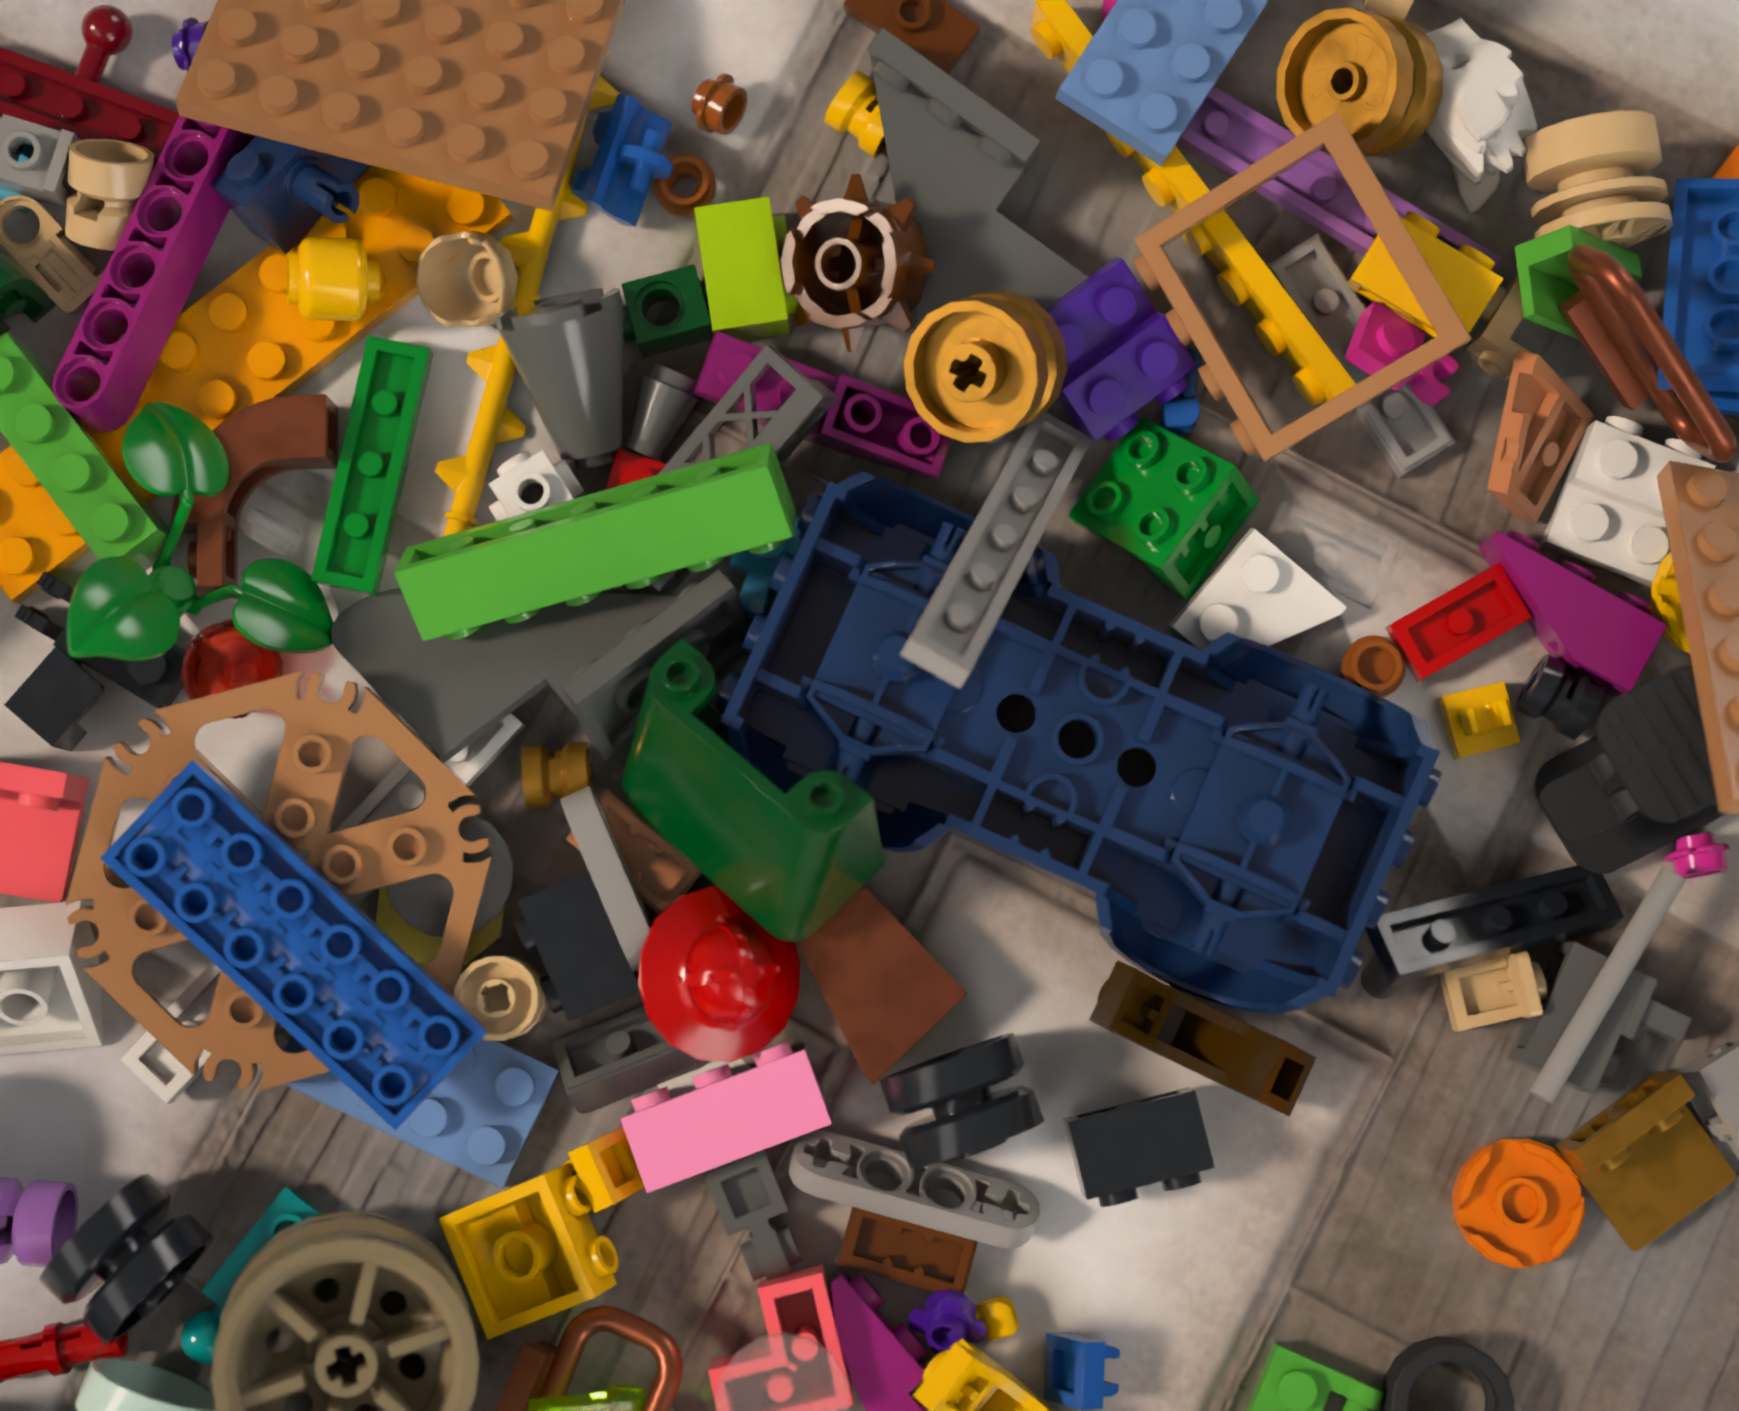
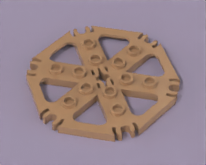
(302, 812)

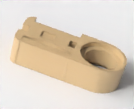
(51, 257)

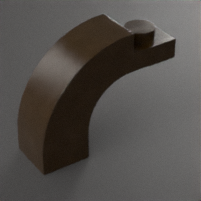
(1202, 1038)

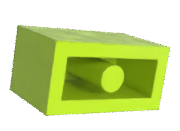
(743, 268)

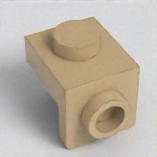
(1493, 339)
(1494, 991)

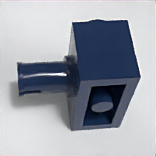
(287, 189)

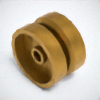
(1366, 68)
(985, 365)

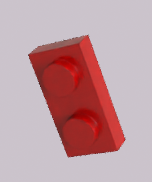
(1458, 622)

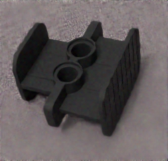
(1634, 781)

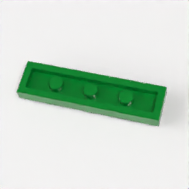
(372, 466)

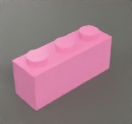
(725, 1116)

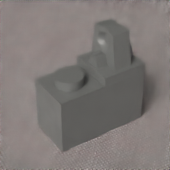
(1629, 1017)

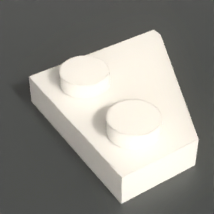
(1255, 596)

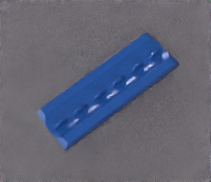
(294, 943)

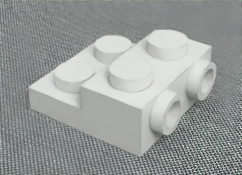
(1612, 500)

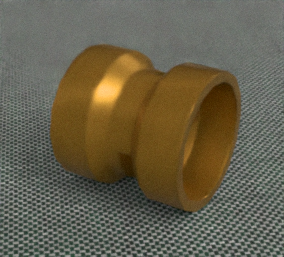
(556, 774)

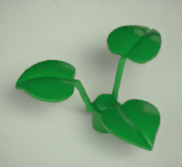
(137, 615)

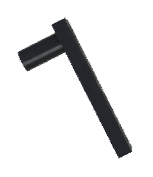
(1486, 926)

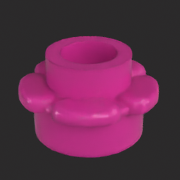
(1698, 856)

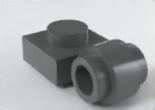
(748, 1197)

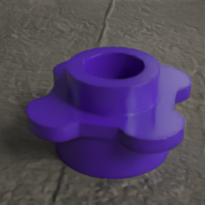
(946, 1320)

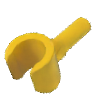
(999, 1317)

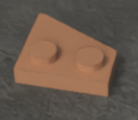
(1535, 437)

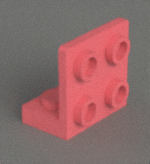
(39, 830)

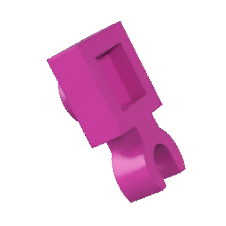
(1386, 337)

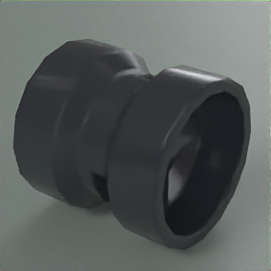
(1560, 697)

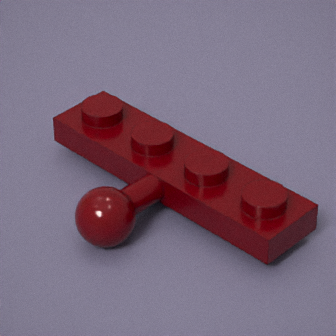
(78, 100)

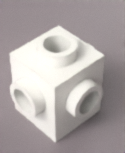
(524, 474)

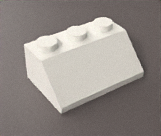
(43, 987)

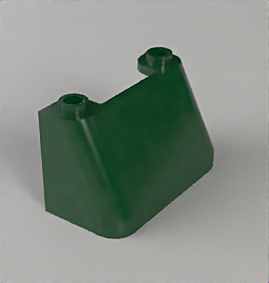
(771, 852)

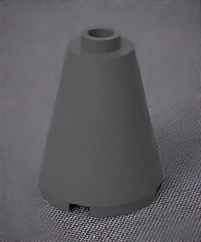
(572, 369)

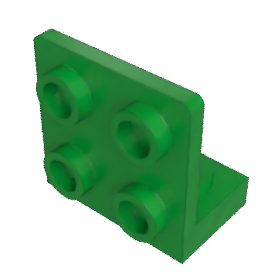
(1166, 505)

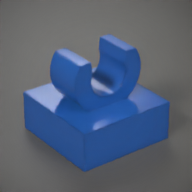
(1077, 1370)

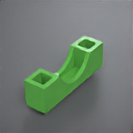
(71, 466)

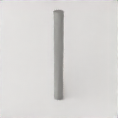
(1607, 985)

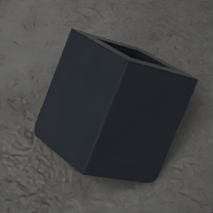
(56, 699)

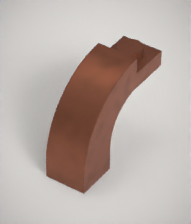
(259, 444)

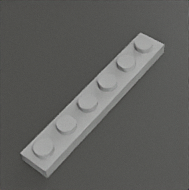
(996, 550)

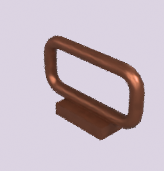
(1629, 346)
(548, 1370)

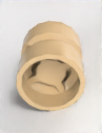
(108, 186)
(503, 995)

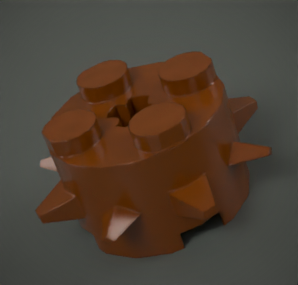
(887, 254)

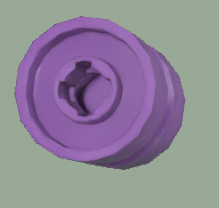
(35, 1219)

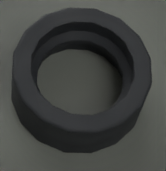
(1440, 1350)

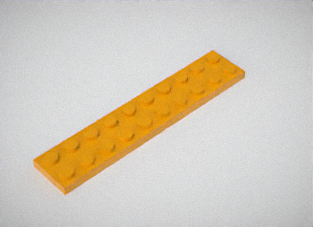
(249, 347)

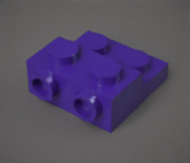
(1116, 352)

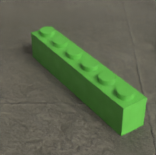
(597, 543)

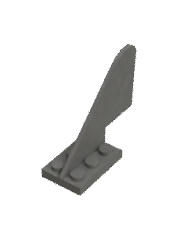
(957, 167)
(587, 653)

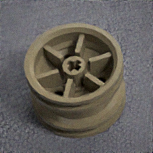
(367, 1259)

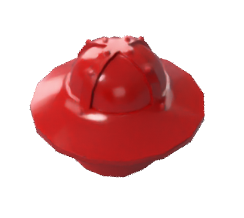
(716, 978)

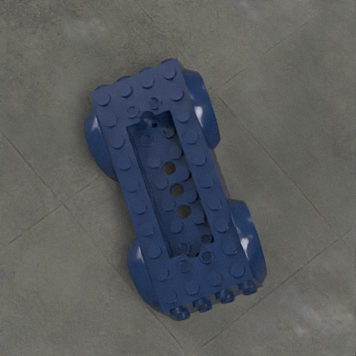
(1219, 876)

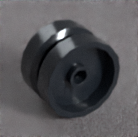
(964, 1109)
(127, 1258)

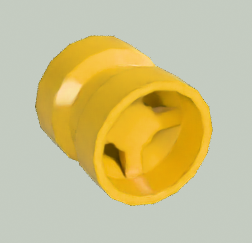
(857, 112)

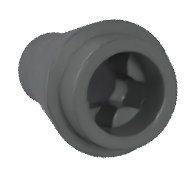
(661, 410)

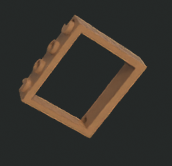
(1192, 326)

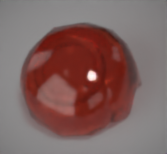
(225, 660)

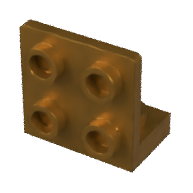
(1647, 1159)

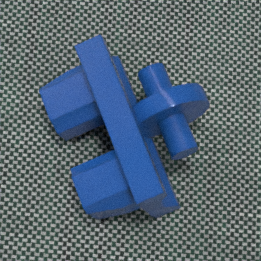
(626, 160)

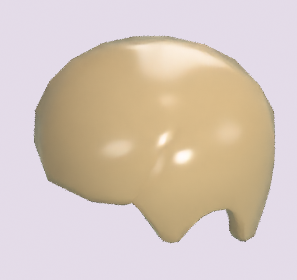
(469, 286)

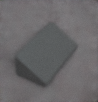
(616, 1060)

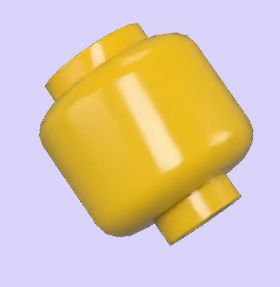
(331, 279)

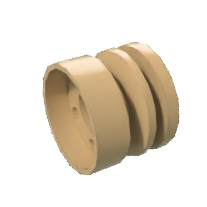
(1596, 177)

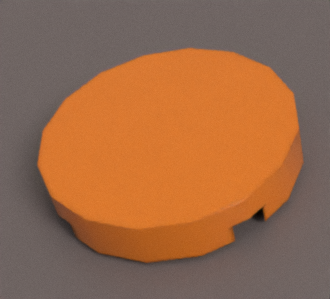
(1518, 1202)

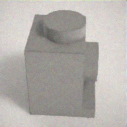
(43, 174)

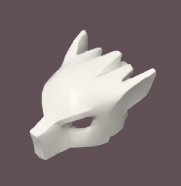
(1480, 111)

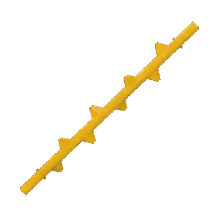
(494, 420)

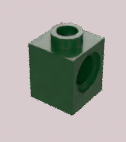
(676, 286)

